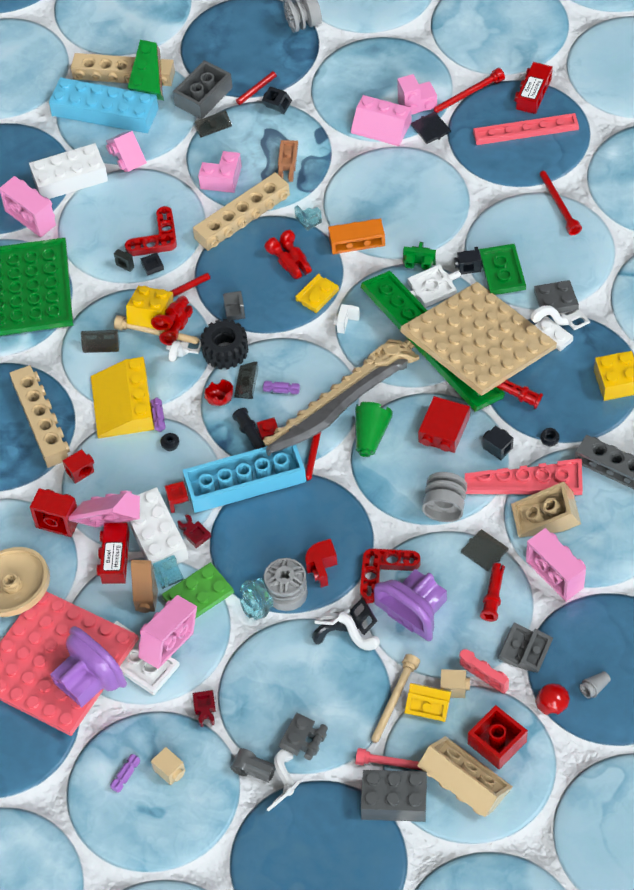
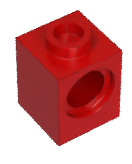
(79, 465)

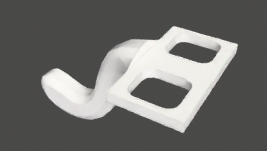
(561, 320)
(180, 349)
(364, 643)
(289, 786)

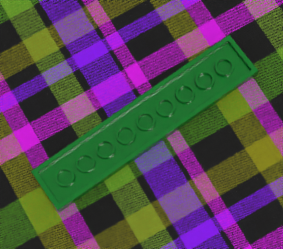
(403, 307)

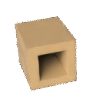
(455, 681)
(168, 766)

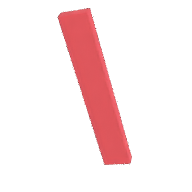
(525, 129)

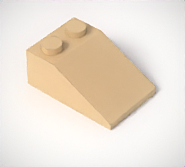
(548, 509)

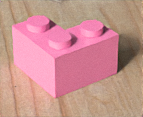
(415, 95)
(127, 150)
(221, 176)

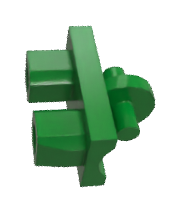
(419, 255)

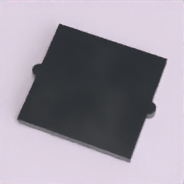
(430, 127)

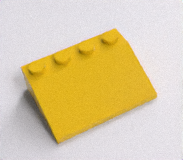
(122, 399)

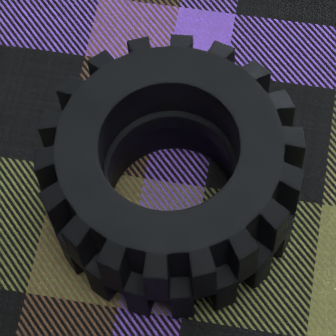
(227, 355)

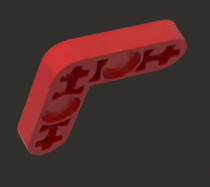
(162, 237)
(380, 562)

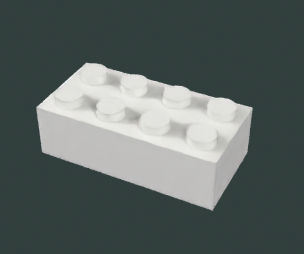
(68, 171)
(156, 530)

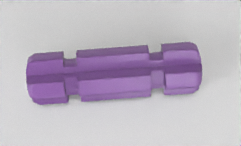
(281, 387)
(158, 415)
(125, 773)

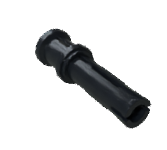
(247, 427)

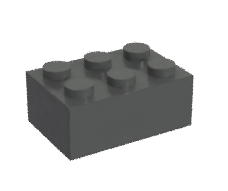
(202, 89)
(394, 795)

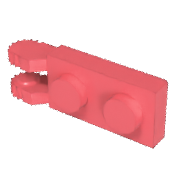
(484, 671)

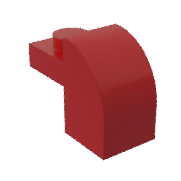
(319, 557)

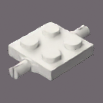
(433, 285)

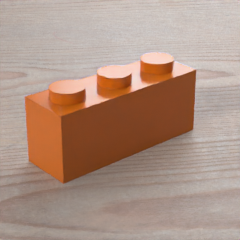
(356, 236)

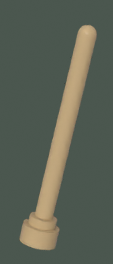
(121, 323)
(410, 664)

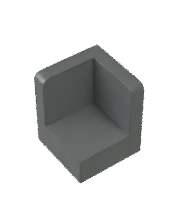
(234, 305)

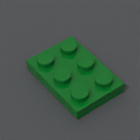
(502, 269)

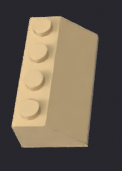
(464, 776)

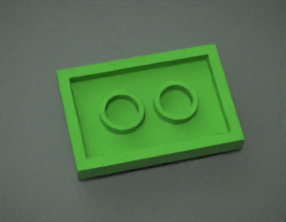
(202, 588)

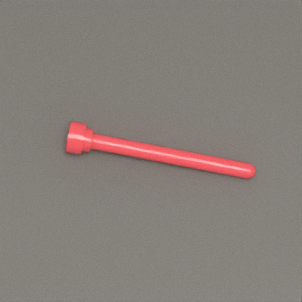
(364, 757)

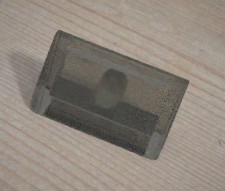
(212, 124)
(100, 341)
(246, 381)

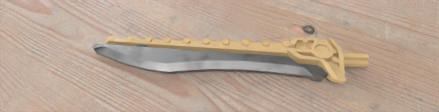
(377, 367)

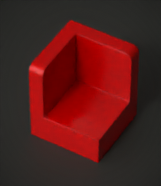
(176, 494)

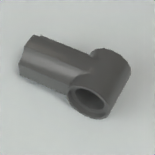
(248, 764)

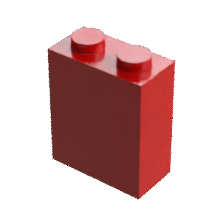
(444, 424)

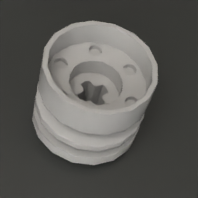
(302, 12)
(444, 497)
(286, 584)

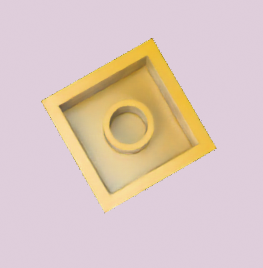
(146, 304)
(615, 375)

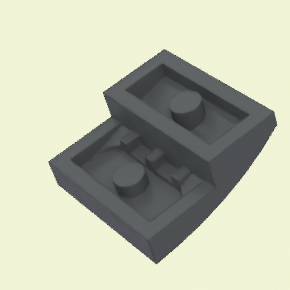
(525, 648)

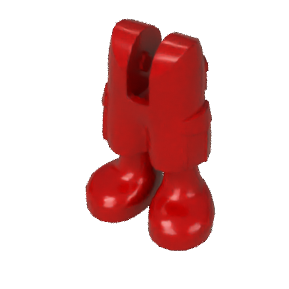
(289, 260)
(175, 319)

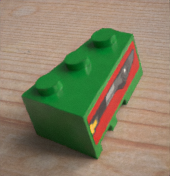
(147, 70)

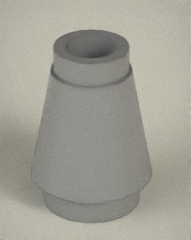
(593, 685)

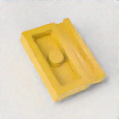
(317, 293)
(428, 702)

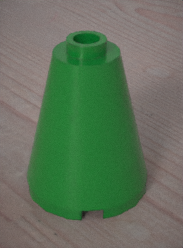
(370, 426)

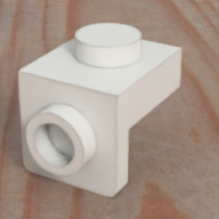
(346, 312)

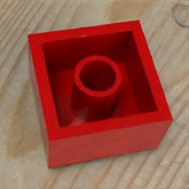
(52, 512)
(497, 737)

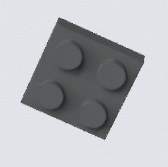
(558, 295)

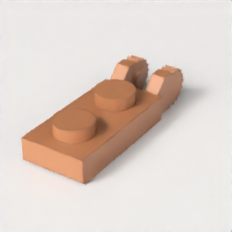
(287, 158)

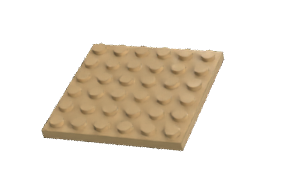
(478, 338)

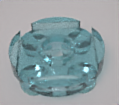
(255, 599)

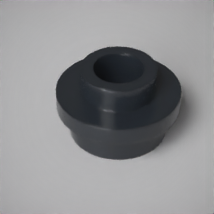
(552, 433)
(169, 446)

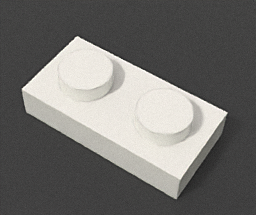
(555, 332)

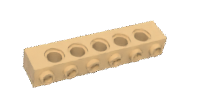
(113, 68)
(241, 211)
(34, 404)

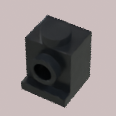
(277, 99)
(468, 261)

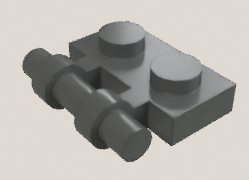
(297, 733)

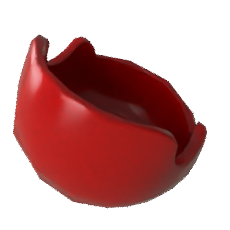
(219, 394)
(552, 699)

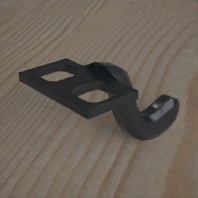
(321, 632)

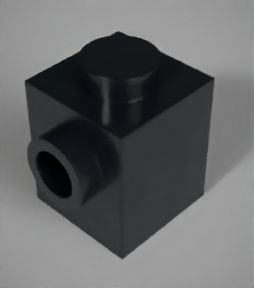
(498, 442)

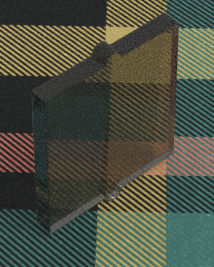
(484, 550)

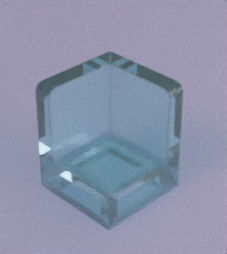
(308, 218)
(167, 571)

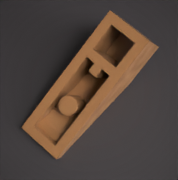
(144, 586)

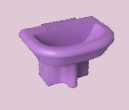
(412, 602)
(86, 669)

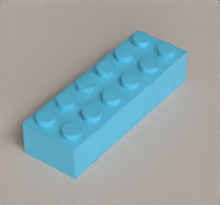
(103, 105)
(242, 477)

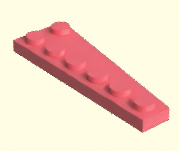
(526, 479)

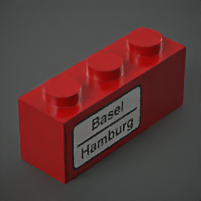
(533, 87)
(113, 553)

